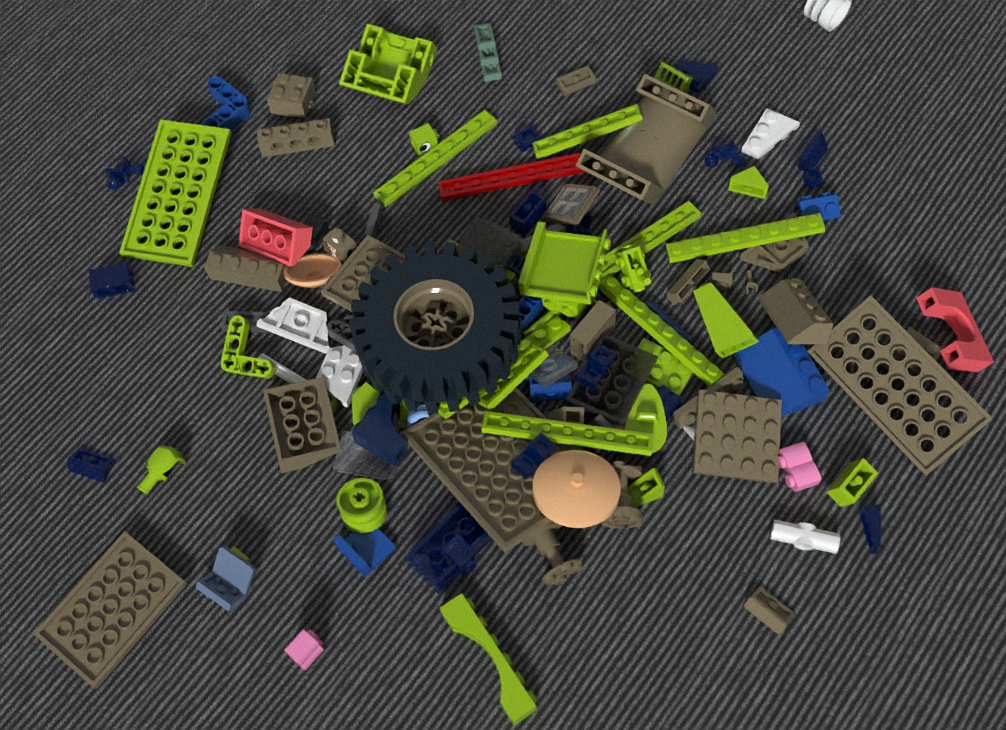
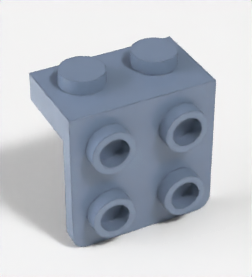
(228, 580)

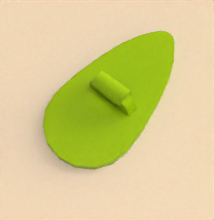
(649, 416)

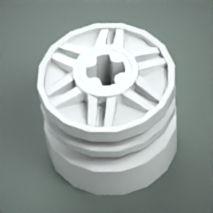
(827, 12)

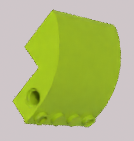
(389, 65)

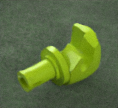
(159, 462)

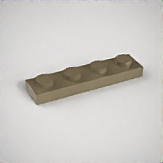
(727, 384)

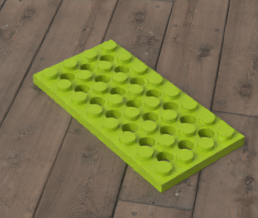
(201, 203)

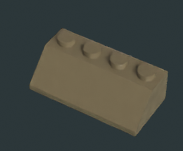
(245, 268)
(796, 313)

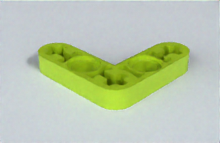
(240, 360)

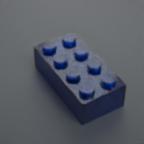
(429, 559)

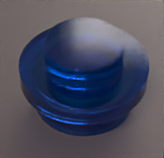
(813, 178)

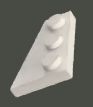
(767, 132)

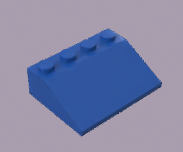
(782, 372)

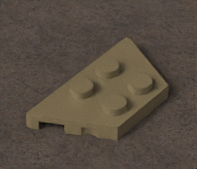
(776, 255)

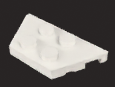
(298, 323)
(341, 373)

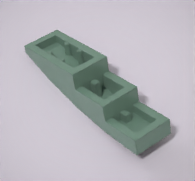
(487, 52)

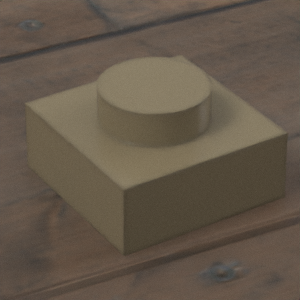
(722, 281)

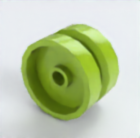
(362, 505)

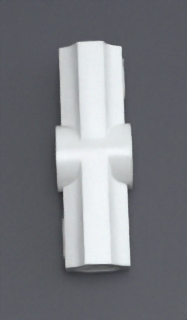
(805, 536)

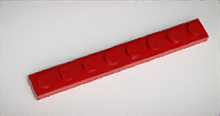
(509, 177)

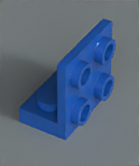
(556, 391)
(365, 549)

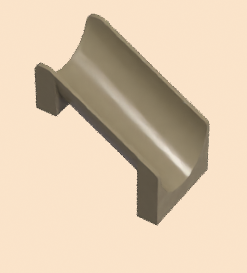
(651, 151)

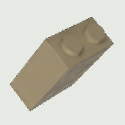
(587, 333)

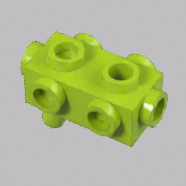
(634, 272)

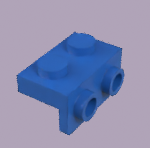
(826, 205)

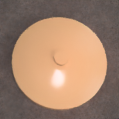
(576, 488)

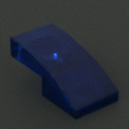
(596, 367)
(533, 455)

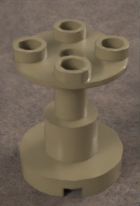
(624, 512)
(547, 545)

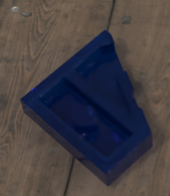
(699, 71)

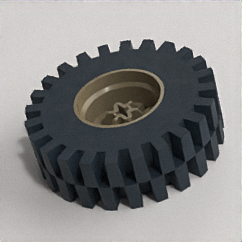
(448, 365)

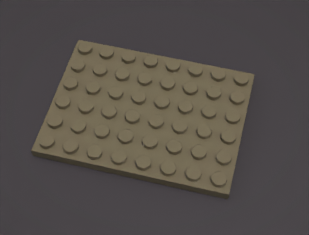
(480, 469)

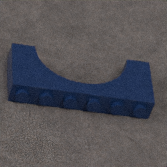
(377, 431)

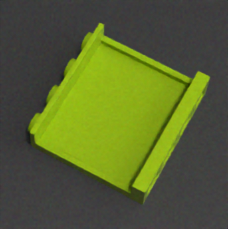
(563, 265)

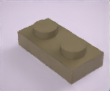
(576, 80)

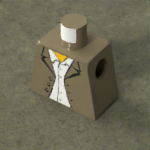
(338, 244)

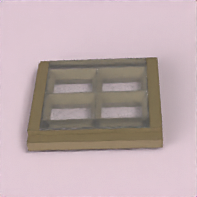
(571, 204)

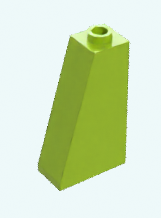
(723, 323)

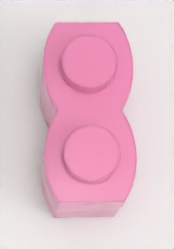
(799, 467)
(305, 648)

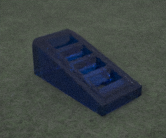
(871, 523)

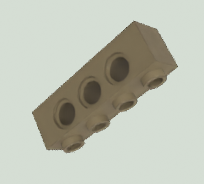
(295, 137)

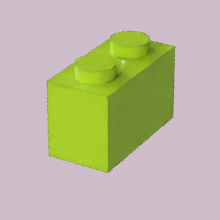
(852, 482)

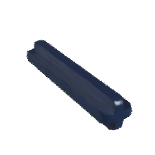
(667, 319)

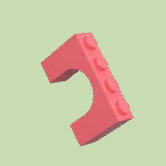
(970, 350)

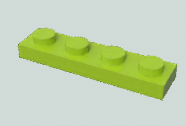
(518, 372)

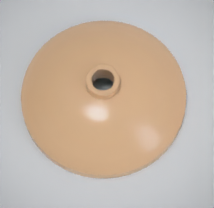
(312, 270)

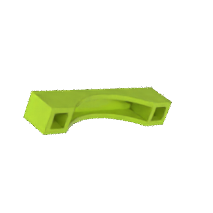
(463, 620)

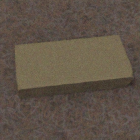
(769, 610)

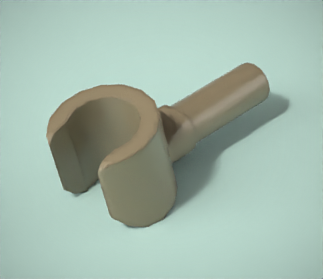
(750, 284)

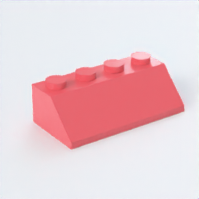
(274, 236)

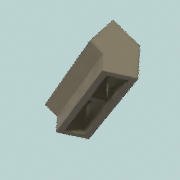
(686, 279)

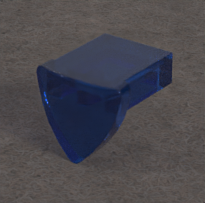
(525, 138)

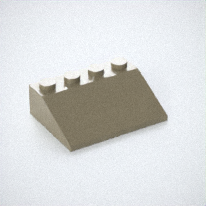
(301, 423)

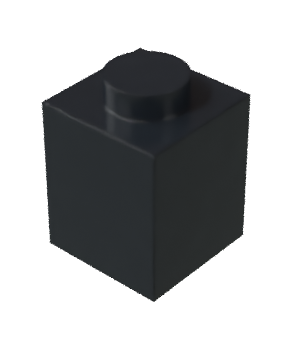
(319, 230)

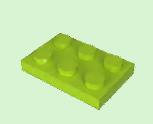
(667, 369)

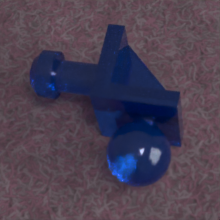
(724, 153)
(122, 173)

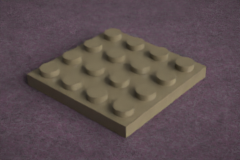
(737, 436)

